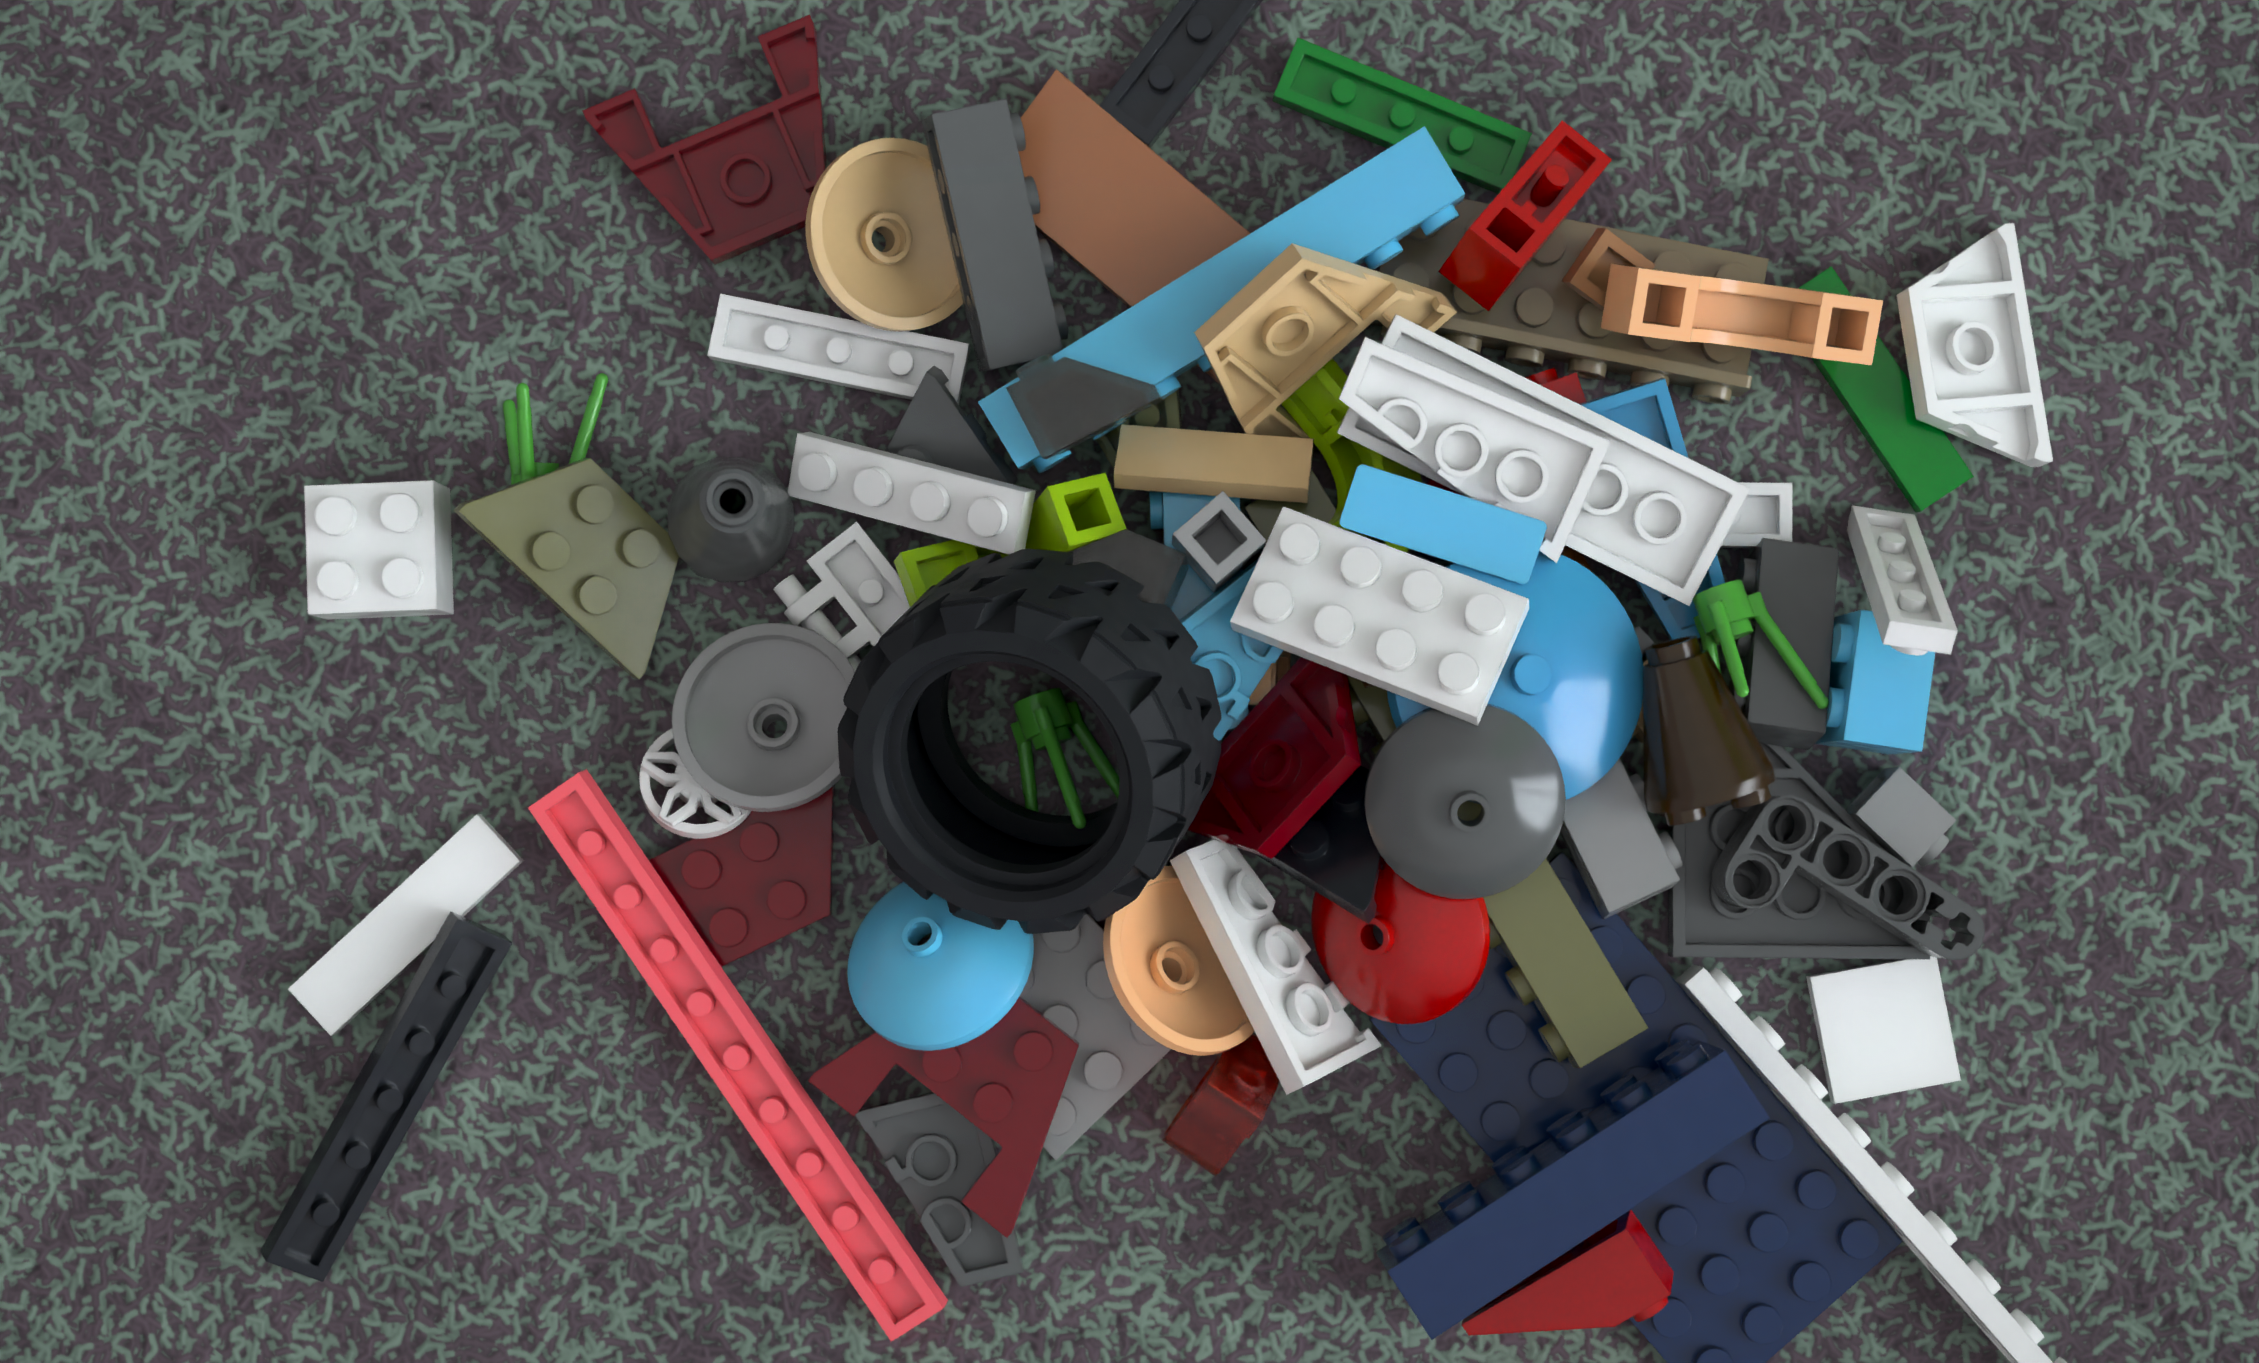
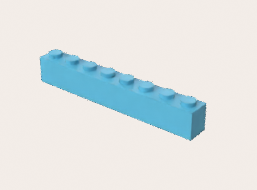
(1349, 219)

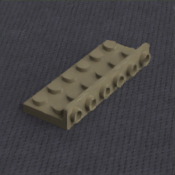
(1551, 321)

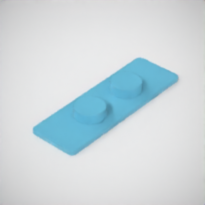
(1442, 524)

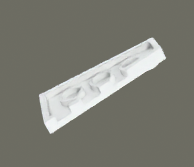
(1281, 993)

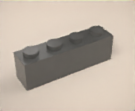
(994, 234)

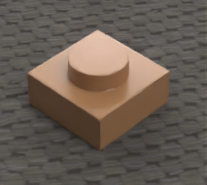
(1592, 267)

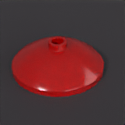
(1427, 957)

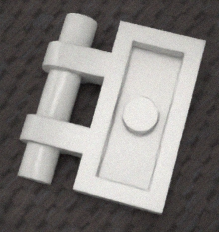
(860, 581)

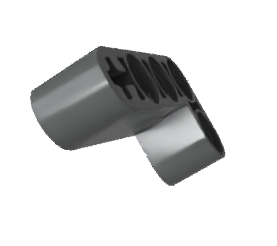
(1855, 886)

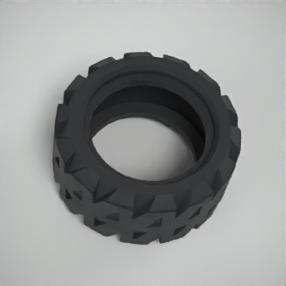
(950, 827)

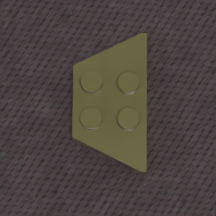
(585, 553)

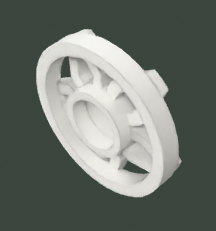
(688, 791)

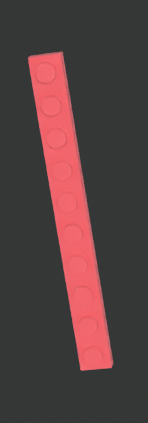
(738, 1055)

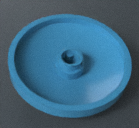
(1569, 670)

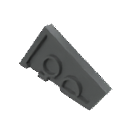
(936, 1162)

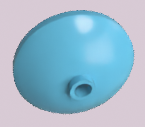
(937, 990)

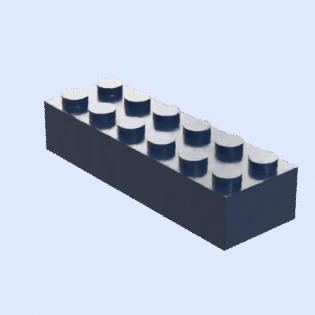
(1570, 1183)

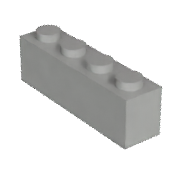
(1617, 843)

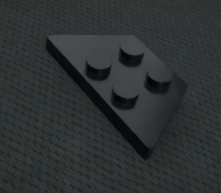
(1337, 851)

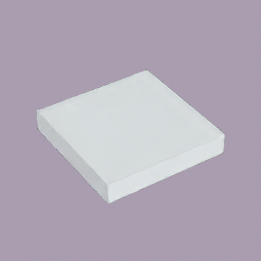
(1883, 1028)

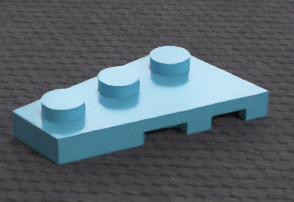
(1232, 658)

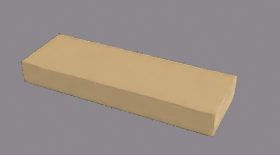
(1213, 463)

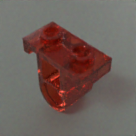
(1224, 1106)

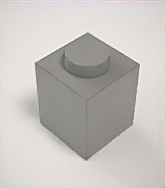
(1218, 541)
(1902, 817)

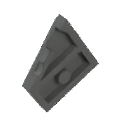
(942, 434)

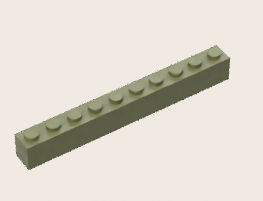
(1533, 921)

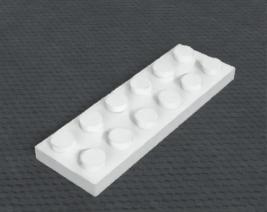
(1647, 506)

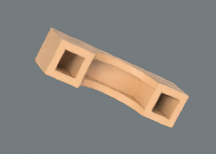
(1741, 314)

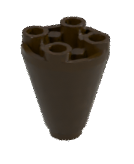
(1696, 737)

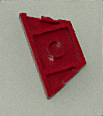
(1282, 762)
(755, 879)

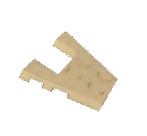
(1295, 322)

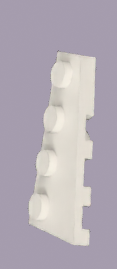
(1479, 438)

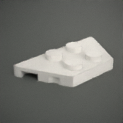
(1976, 351)

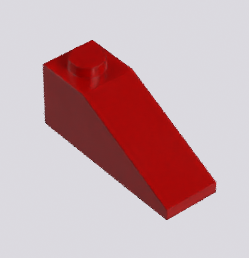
(1524, 215)
(1590, 1286)

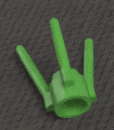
(520, 433)
(1726, 616)
(1045, 722)

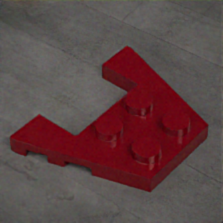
(741, 177)
(999, 1082)

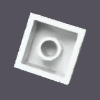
(378, 550)

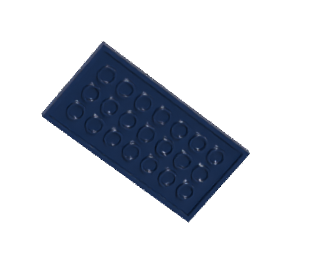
(1751, 1233)

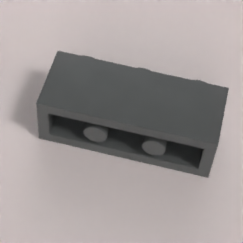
(1800, 596)

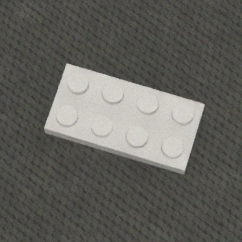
(1380, 615)

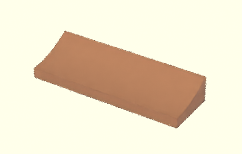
(1114, 198)

